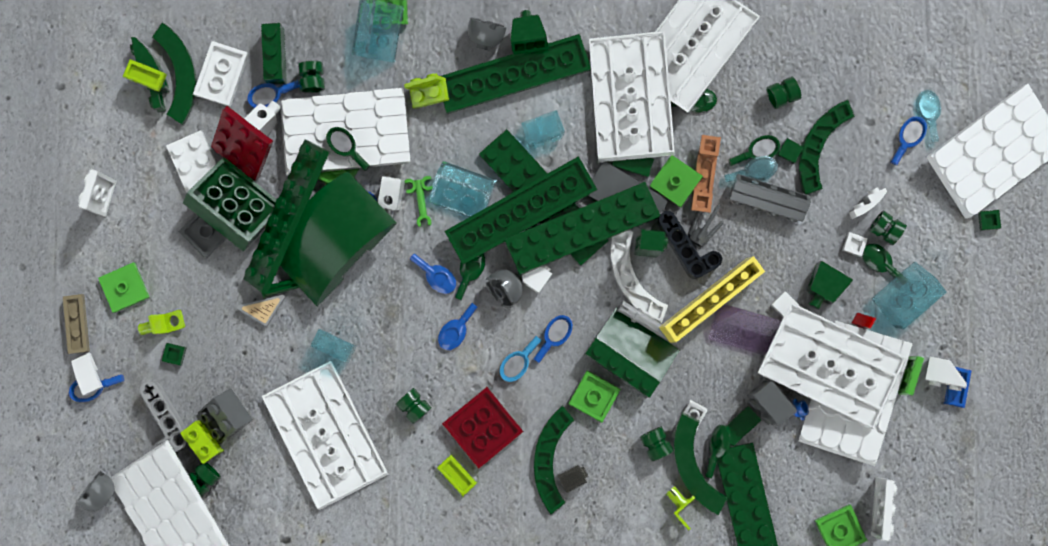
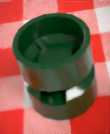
(312, 83)
(787, 91)
(893, 231)
(413, 405)
(656, 444)
(207, 474)

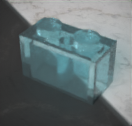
(543, 129)
(333, 345)

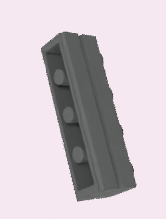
(769, 198)

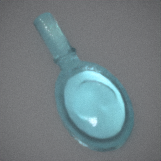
(929, 108)
(757, 168)

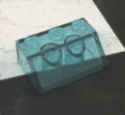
(377, 30)
(461, 190)
(908, 295)

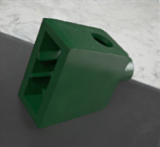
(528, 33)
(826, 284)

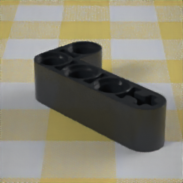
(685, 243)

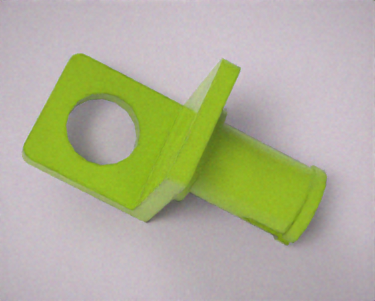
(161, 323)
(680, 502)

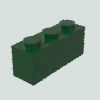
(273, 53)
(650, 243)

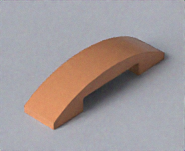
(705, 166)

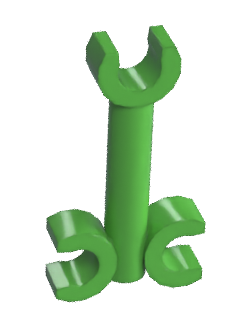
(418, 186)

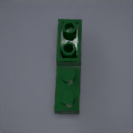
(145, 57)

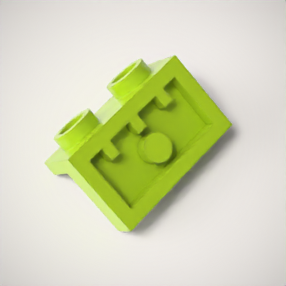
(427, 90)
(201, 441)

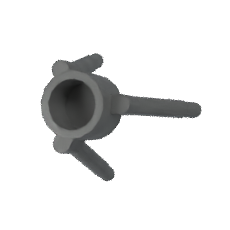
(700, 235)

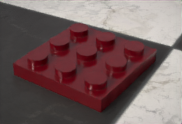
(241, 143)
(482, 427)

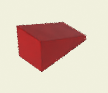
(863, 321)

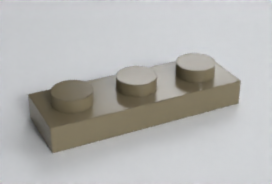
(76, 324)

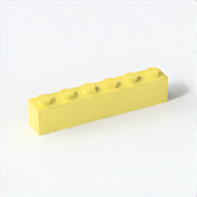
(711, 299)

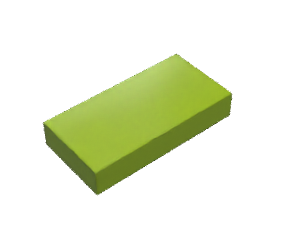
(144, 75)
(457, 475)

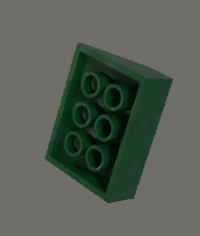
(231, 203)
(632, 353)

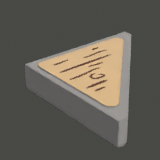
(263, 310)

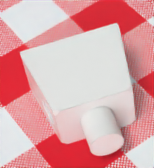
(264, 117)
(394, 188)

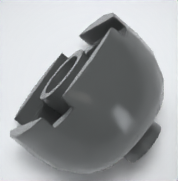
(485, 33)
(505, 286)
(97, 493)

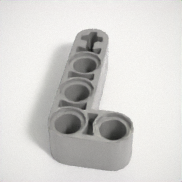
(162, 417)

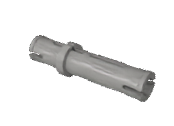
(638, 316)

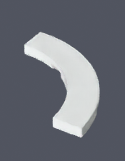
(628, 281)

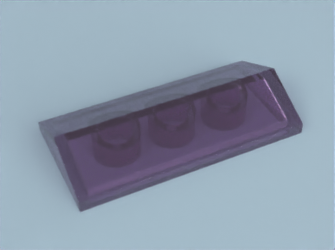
(743, 329)

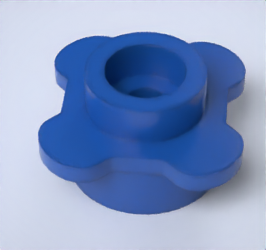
(801, 407)

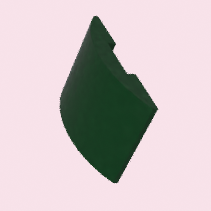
(333, 235)

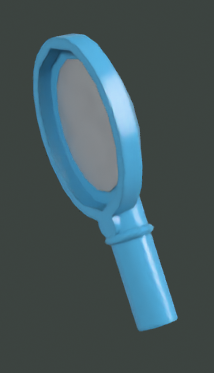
(516, 363)

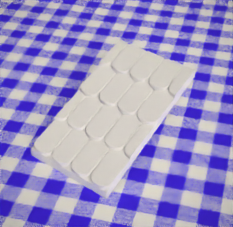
(700, 42)
(631, 96)
(371, 117)
(993, 152)
(832, 365)
(325, 435)
(844, 435)
(165, 502)

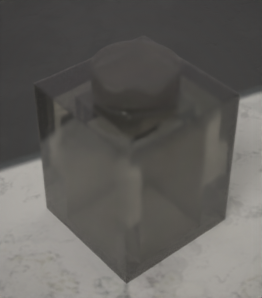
(572, 477)

